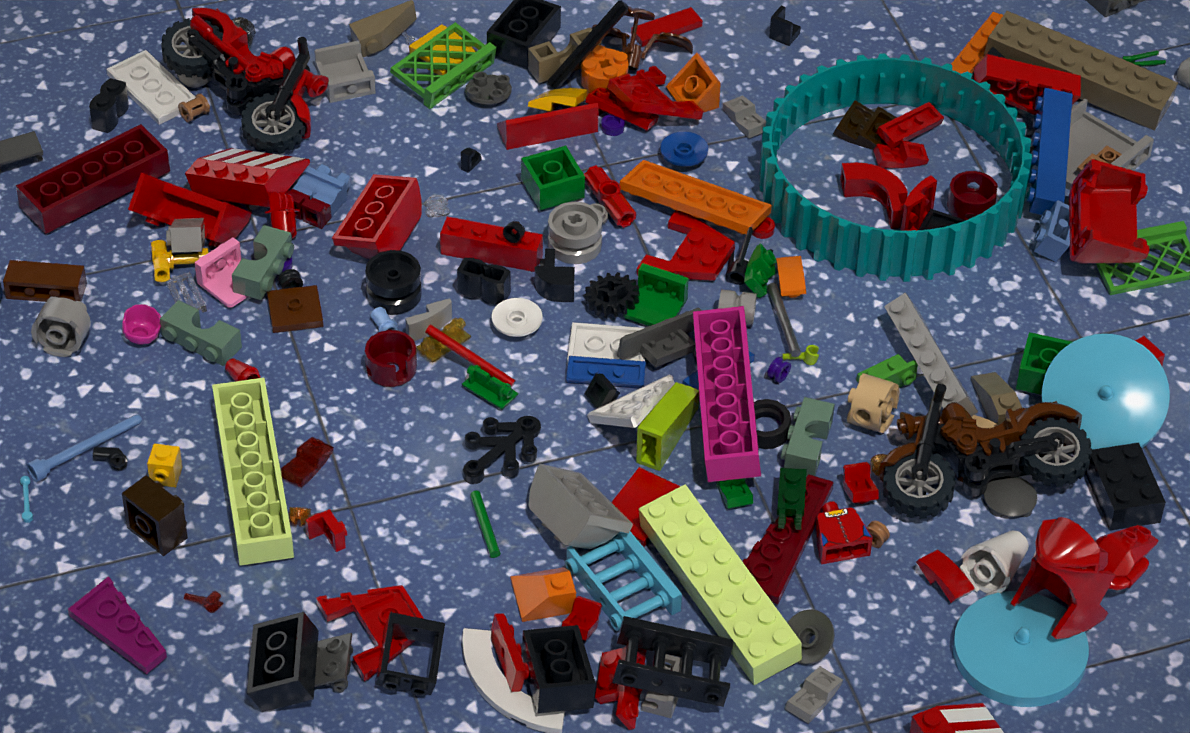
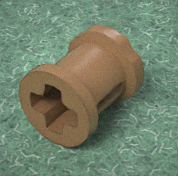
(199, 102)

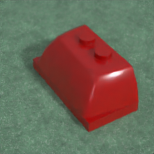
(381, 216)

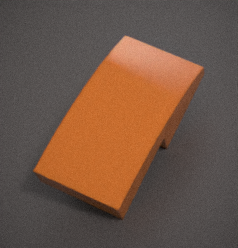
(791, 276)

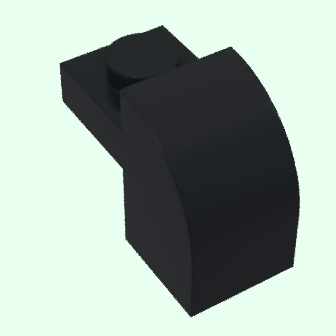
(553, 281)

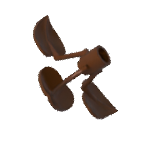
(633, 50)

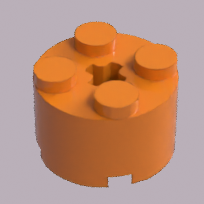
(601, 66)

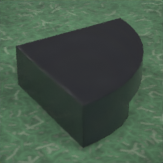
(469, 159)

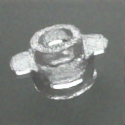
(436, 206)

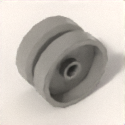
(575, 232)

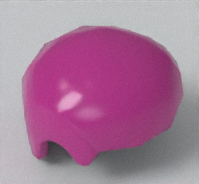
(141, 324)

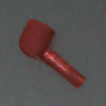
(210, 603)

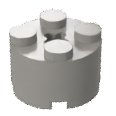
(61, 326)

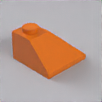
(544, 593)

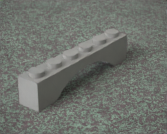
(926, 352)

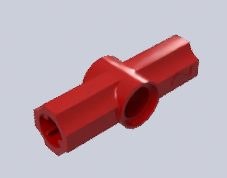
(610, 196)

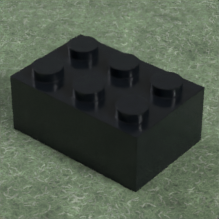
(524, 26)
(1125, 486)
(283, 662)
(558, 669)

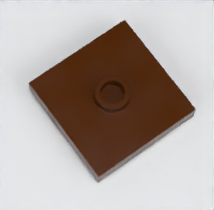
(295, 309)

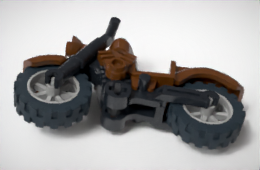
(1025, 444)

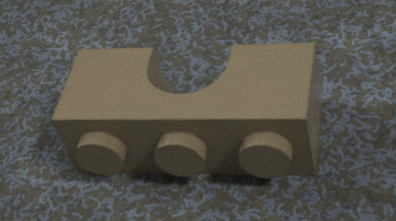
(545, 60)

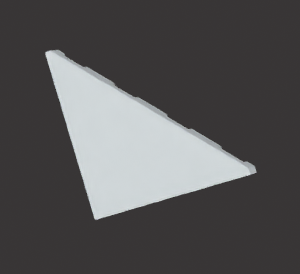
(633, 407)

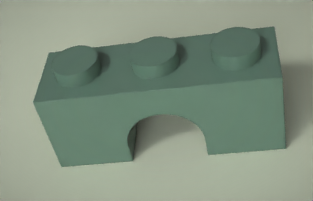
(271, 250)
(215, 343)
(812, 421)

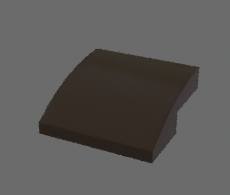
(861, 125)

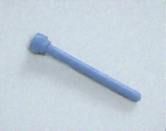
(40, 468)

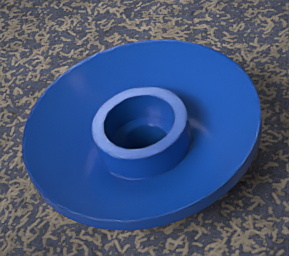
(684, 148)

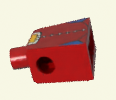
(841, 534)

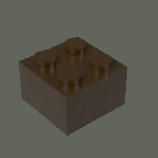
(155, 515)

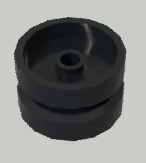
(393, 281)

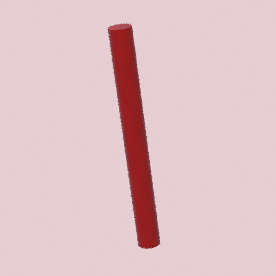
(468, 355)

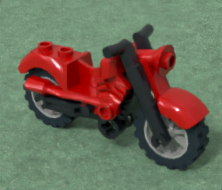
(266, 84)

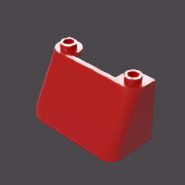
(1105, 215)

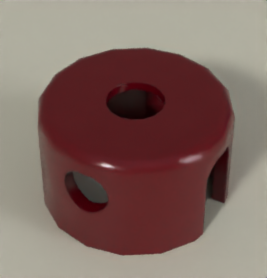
(970, 202)
(390, 348)

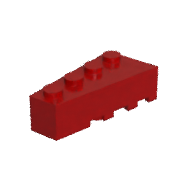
(1024, 81)

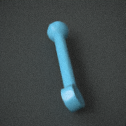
(27, 516)

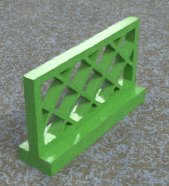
(456, 75)
(1160, 238)

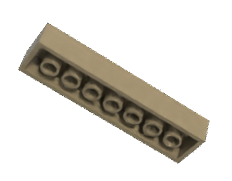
(1104, 77)

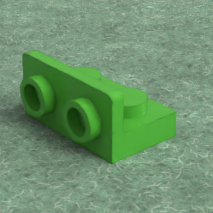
(894, 370)

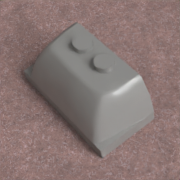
(574, 508)

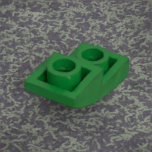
(759, 269)

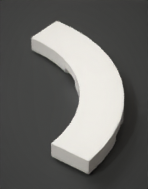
(495, 688)

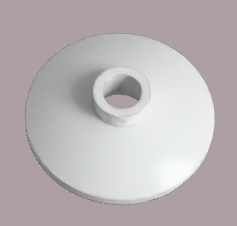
(517, 317)

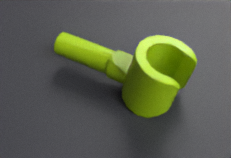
(809, 356)

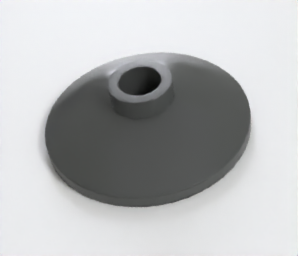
(811, 623)

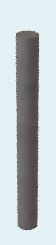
(784, 320)

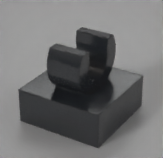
(601, 391)

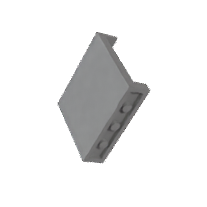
(1091, 135)

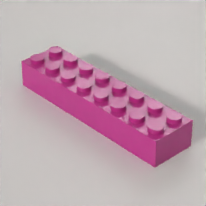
(726, 394)

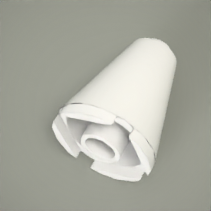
(994, 561)

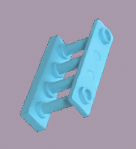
(637, 559)

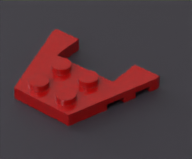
(643, 95)
(700, 253)
(373, 613)

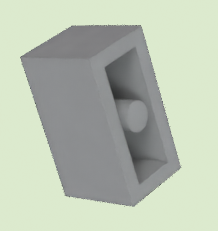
(186, 235)

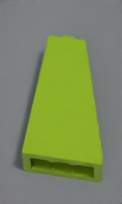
(665, 425)

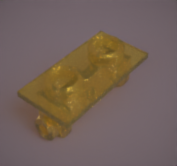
(434, 350)

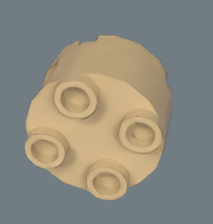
(873, 403)

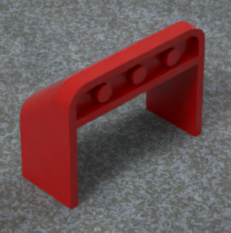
(167, 202)

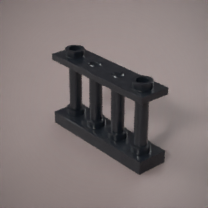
(679, 643)

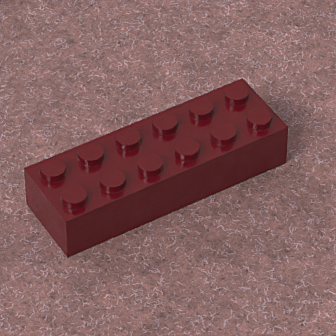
(92, 178)

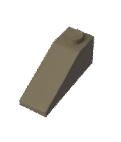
(383, 27)
(995, 396)

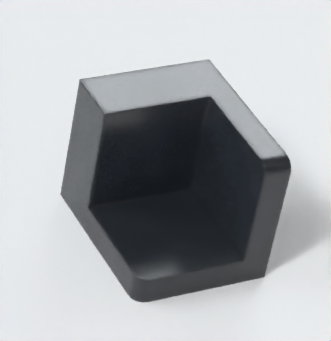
(781, 29)

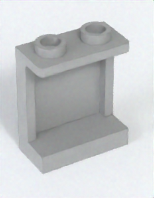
(345, 71)

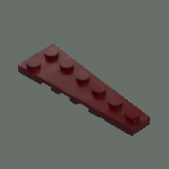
(781, 549)

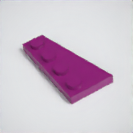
(115, 623)

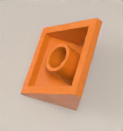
(696, 84)

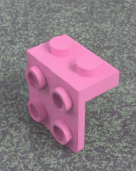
(216, 270)

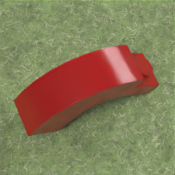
(876, 183)

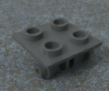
(334, 662)

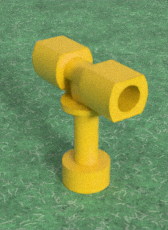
(165, 260)

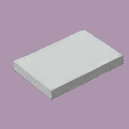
(599, 341)

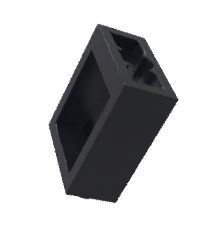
(414, 629)

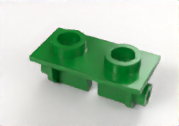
(489, 387)

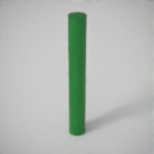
(485, 524)

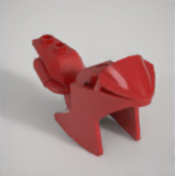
(1084, 569)

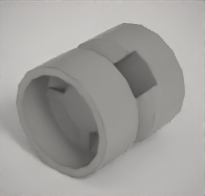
(731, 299)

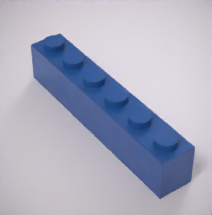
(1050, 150)

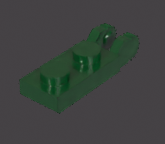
(791, 496)

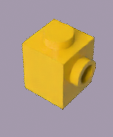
(165, 464)

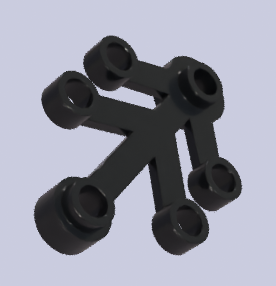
(524, 428)

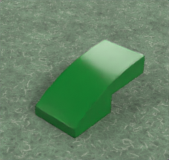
(735, 492)

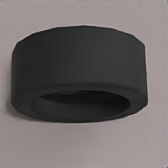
(775, 410)

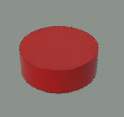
(764, 229)

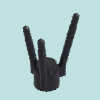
(737, 269)

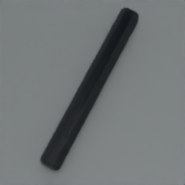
(588, 44)

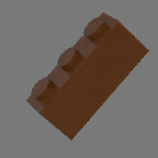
(43, 280)

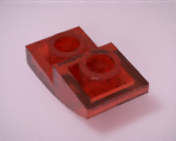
(308, 461)

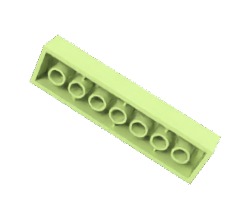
(252, 472)
(720, 584)

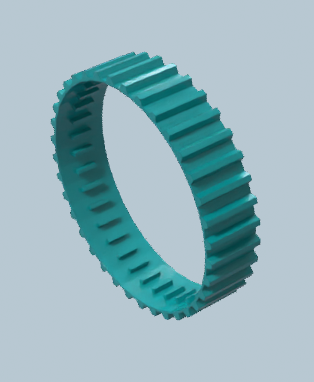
(899, 83)

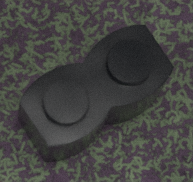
(109, 105)
(483, 280)

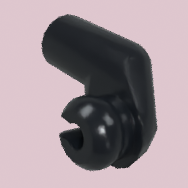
(113, 455)

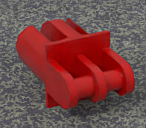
(283, 212)

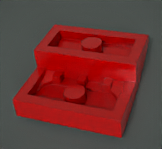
(918, 204)

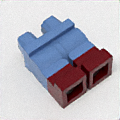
(319, 194)

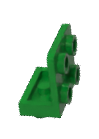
(660, 295)

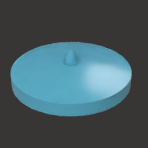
(1113, 386)
(1011, 650)

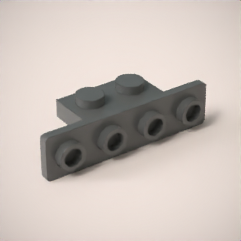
(662, 340)

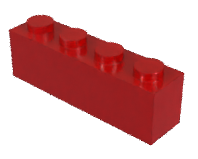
(487, 243)

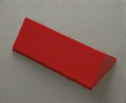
(549, 126)

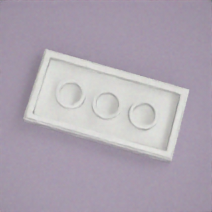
(151, 86)

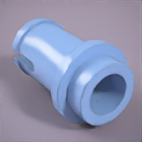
(383, 320)

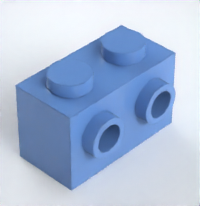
(1054, 234)

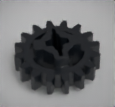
(612, 295)

